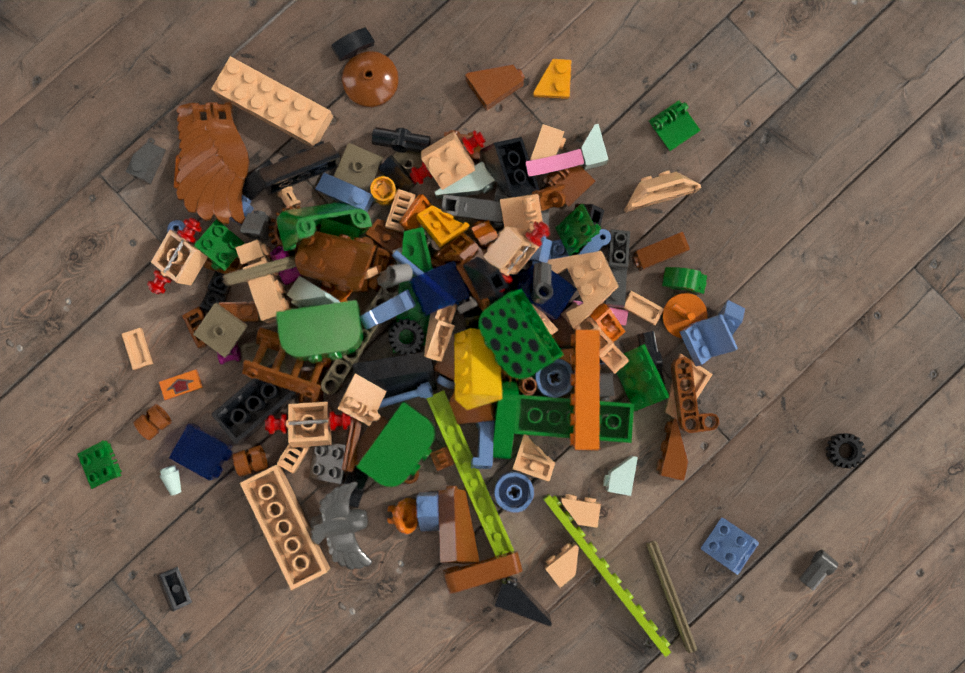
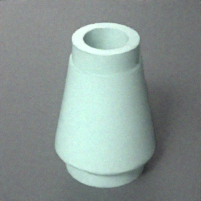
(171, 479)

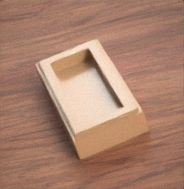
(643, 308)
(137, 348)

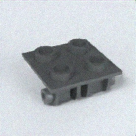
(327, 463)

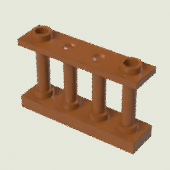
(270, 339)

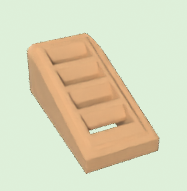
(402, 199)
(292, 468)

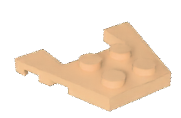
(592, 279)

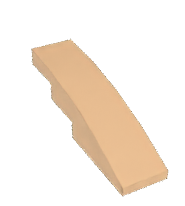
(439, 332)
(609, 353)

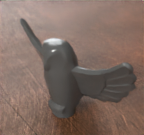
(338, 526)

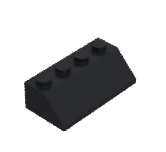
(298, 167)
(398, 373)
(250, 407)

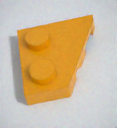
(555, 81)
(440, 225)

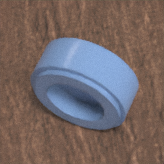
(445, 381)

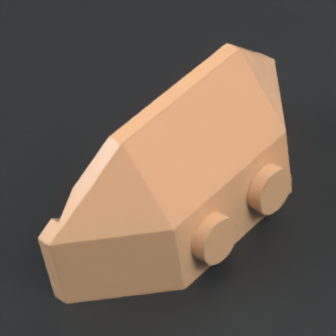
(661, 189)

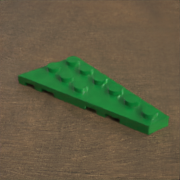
(416, 251)

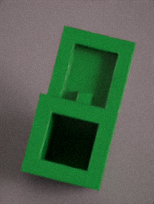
(684, 279)

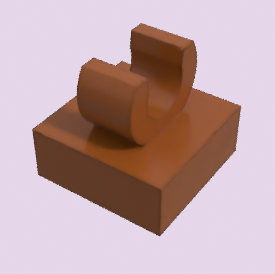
(442, 458)

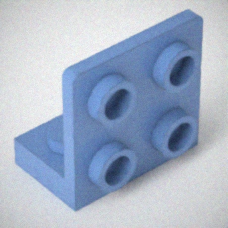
(708, 339)
(730, 545)

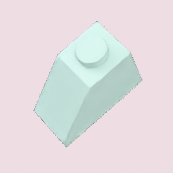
(594, 150)
(621, 477)

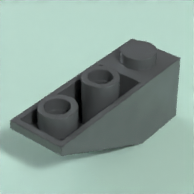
(472, 208)

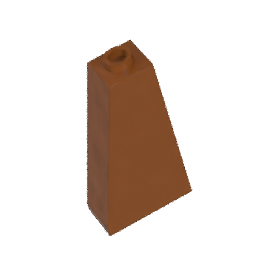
(456, 528)

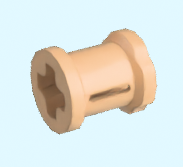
(289, 198)

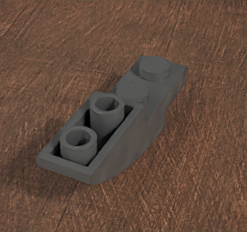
(618, 262)

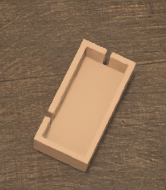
(266, 290)

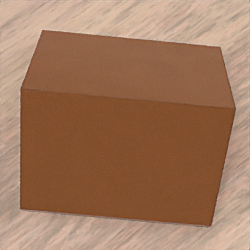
(479, 414)

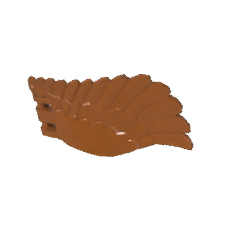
(211, 162)

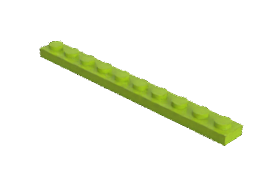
(470, 476)
(613, 580)

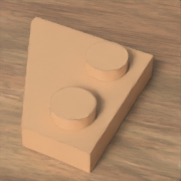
(532, 461)

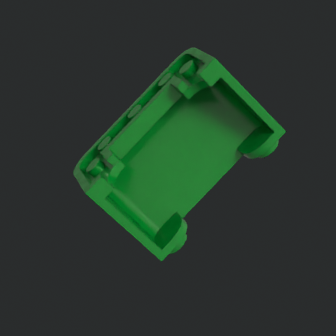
(301, 222)

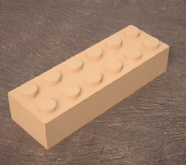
(272, 102)
(285, 526)

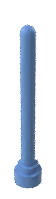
(423, 391)

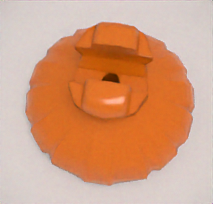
(404, 515)

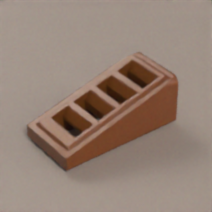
(200, 344)

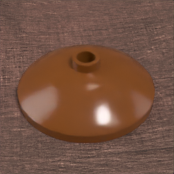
(371, 90)

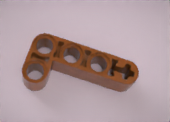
(690, 394)
(482, 572)

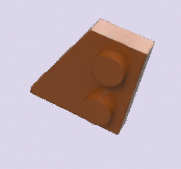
(385, 237)
(458, 249)
(382, 261)

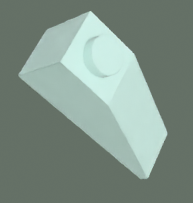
(472, 184)
(309, 295)

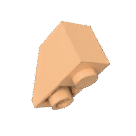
(584, 511)
(563, 566)

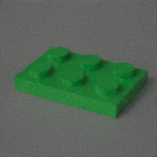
(641, 379)

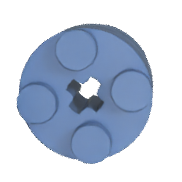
(558, 388)
(523, 496)

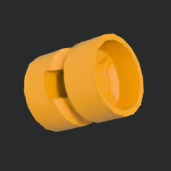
(383, 190)

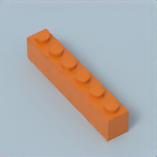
(586, 389)

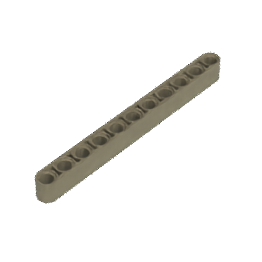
(348, 362)

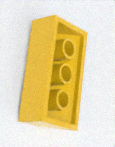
(475, 370)

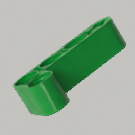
(505, 420)

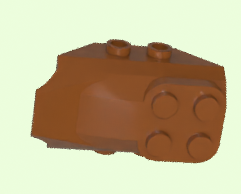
(335, 260)

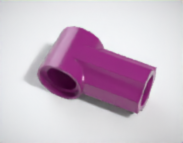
(289, 275)

